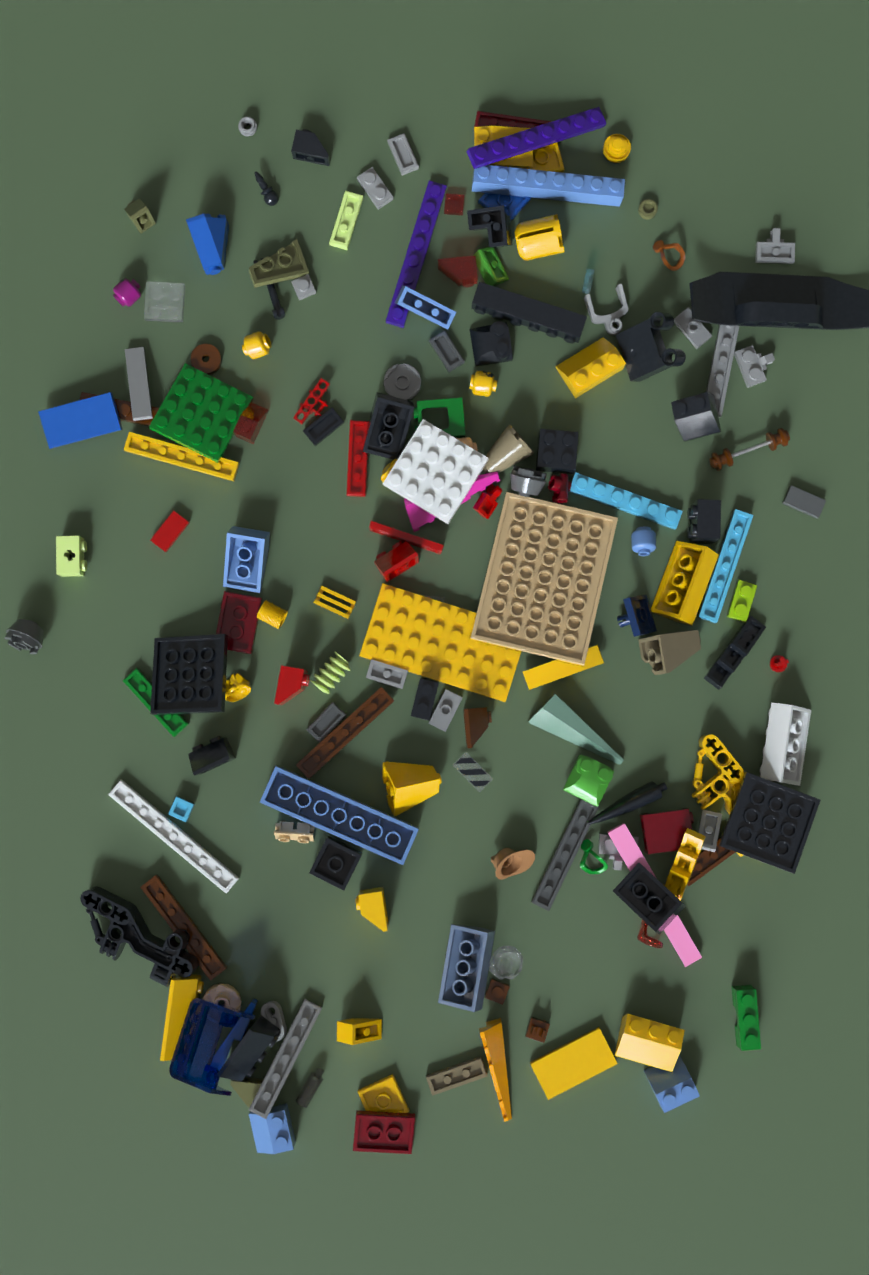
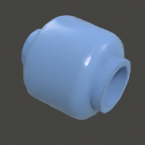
(643, 541)

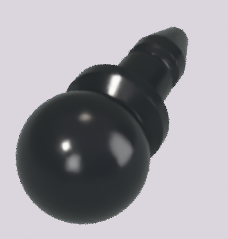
(270, 197)

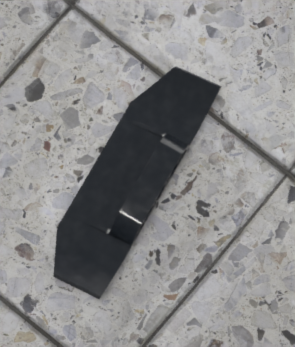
(779, 301)

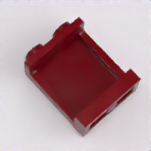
(665, 830)

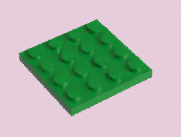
(200, 412)

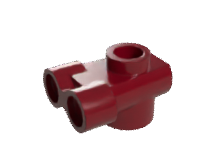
(561, 487)

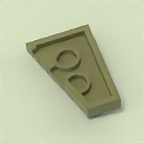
(281, 266)

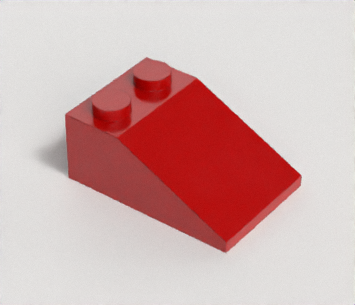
(396, 561)

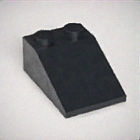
(388, 426)
(649, 898)

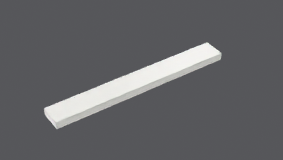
(173, 836)

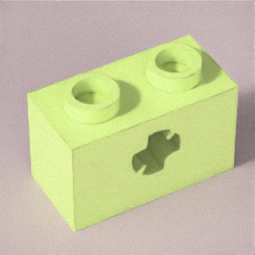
(64, 548)

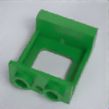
(455, 414)

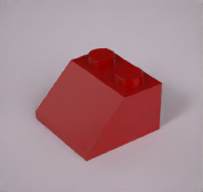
(290, 684)

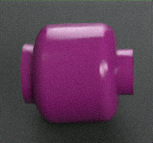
(127, 292)

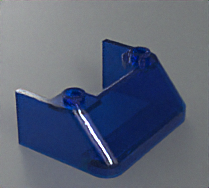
(198, 1044)

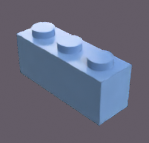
(425, 307)

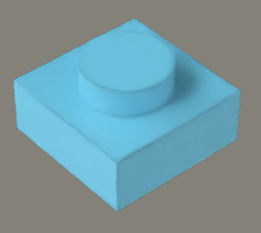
(181, 809)

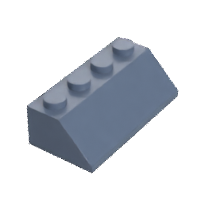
(466, 977)

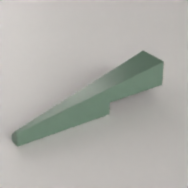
(565, 723)

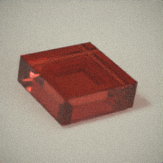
(454, 204)

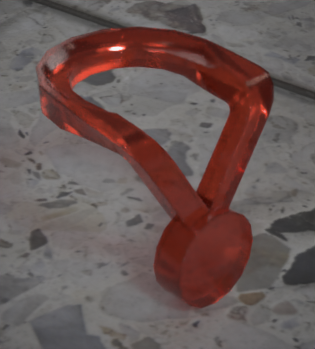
(657, 944)

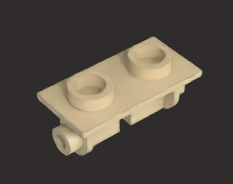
(303, 834)

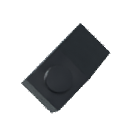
(309, 148)

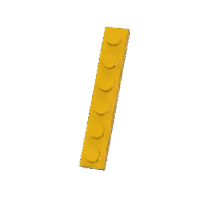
(180, 456)

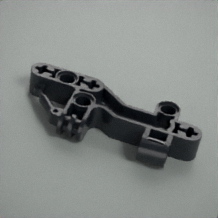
(167, 955)

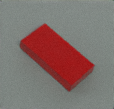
(169, 531)

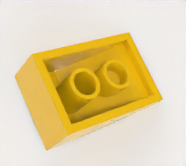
(489, 133)

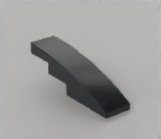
(735, 652)

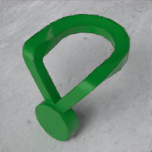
(587, 847)

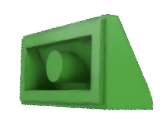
(490, 266)

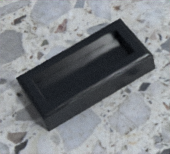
(323, 426)

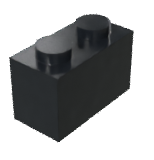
(424, 699)

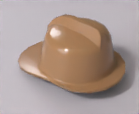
(512, 862)

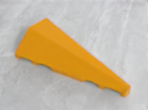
(494, 1049)

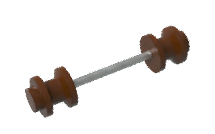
(781, 437)

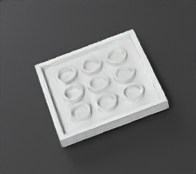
(435, 471)

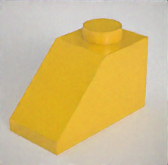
(359, 1030)

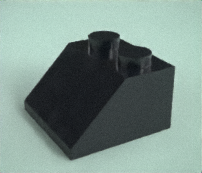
(696, 416)
(210, 756)

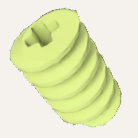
(331, 673)

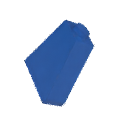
(210, 240)

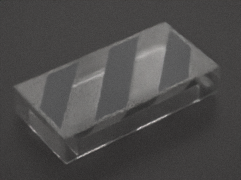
(473, 772)

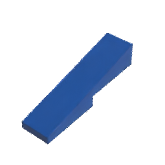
(236, 1033)

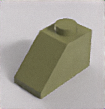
(139, 215)
(247, 1089)

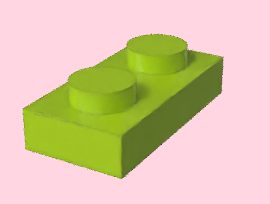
(741, 601)

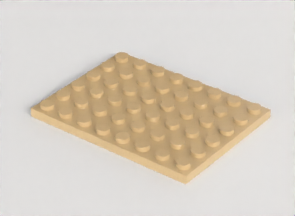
(544, 578)

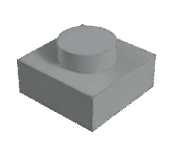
(303, 287)

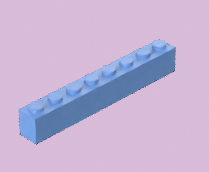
(548, 185)

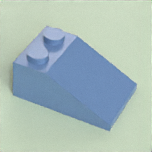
(245, 558)

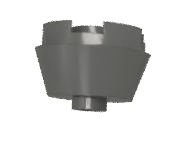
(527, 481)
(25, 635)

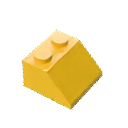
(373, 907)

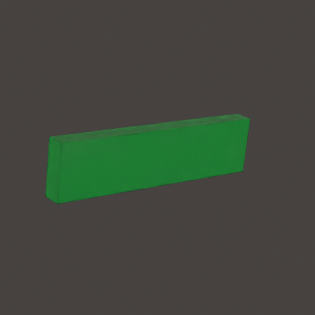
(142, 688)

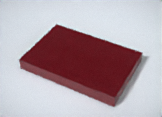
(239, 620)
(383, 1132)

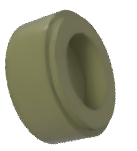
(648, 209)

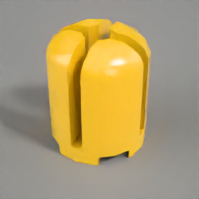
(539, 238)

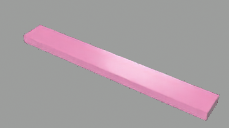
(675, 930)

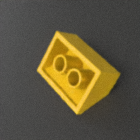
(591, 366)
(649, 1042)

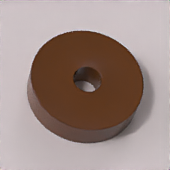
(203, 351)

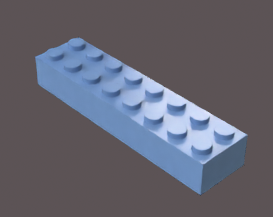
(339, 815)

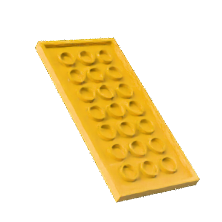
(437, 644)

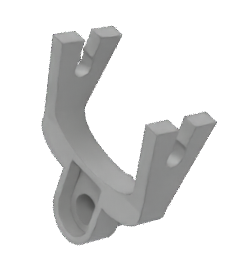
(609, 319)

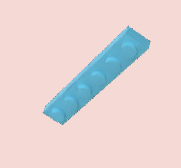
(625, 501)
(725, 566)

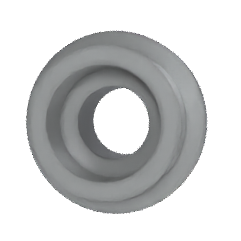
(245, 122)

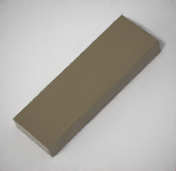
(456, 1075)

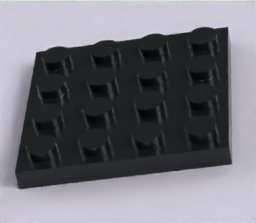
(189, 674)
(769, 822)

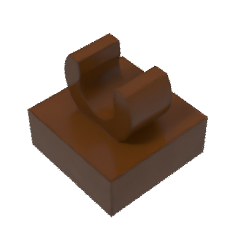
(537, 1029)

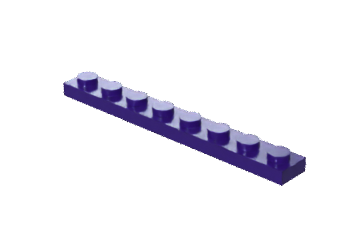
(536, 137)
(417, 249)

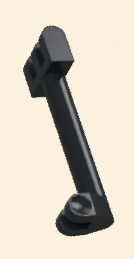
(278, 311)

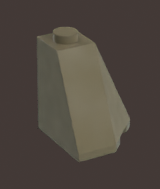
(669, 650)

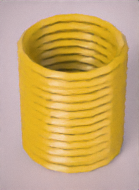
(272, 614)

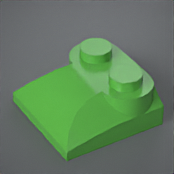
(588, 780)

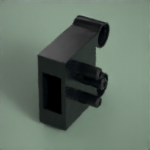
(645, 350)

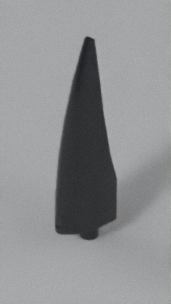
(634, 800)

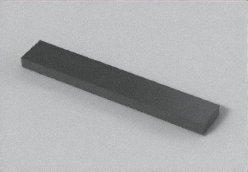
(564, 855)

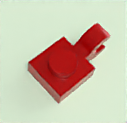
(486, 503)

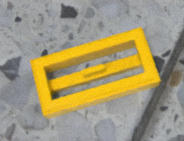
(320, 595)

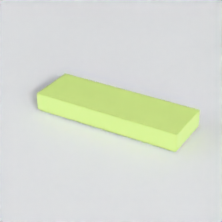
(346, 220)

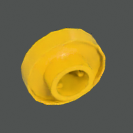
(616, 148)

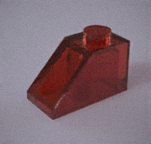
(460, 270)
(250, 422)

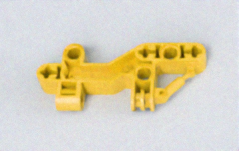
(730, 784)

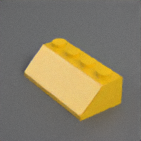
(684, 582)
(181, 994)

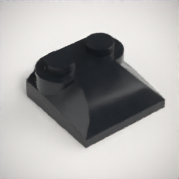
(491, 344)

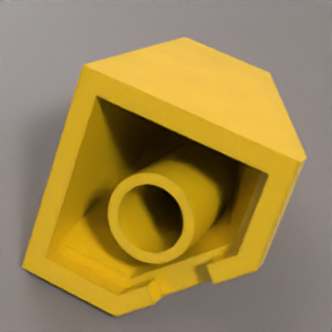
(409, 784)

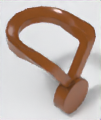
(659, 246)

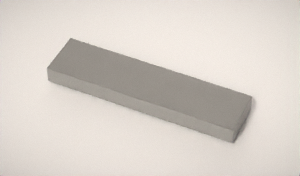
(138, 383)

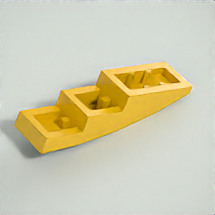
(559, 669)
(684, 863)

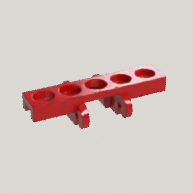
(317, 399)

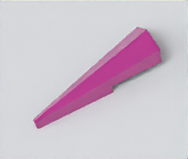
(419, 517)

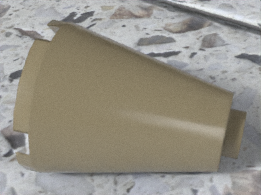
(507, 451)

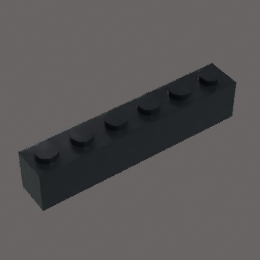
(528, 312)

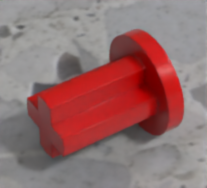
(778, 663)

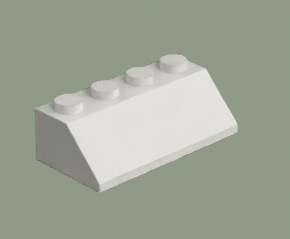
(785, 743)

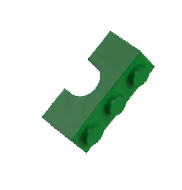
(747, 1028)

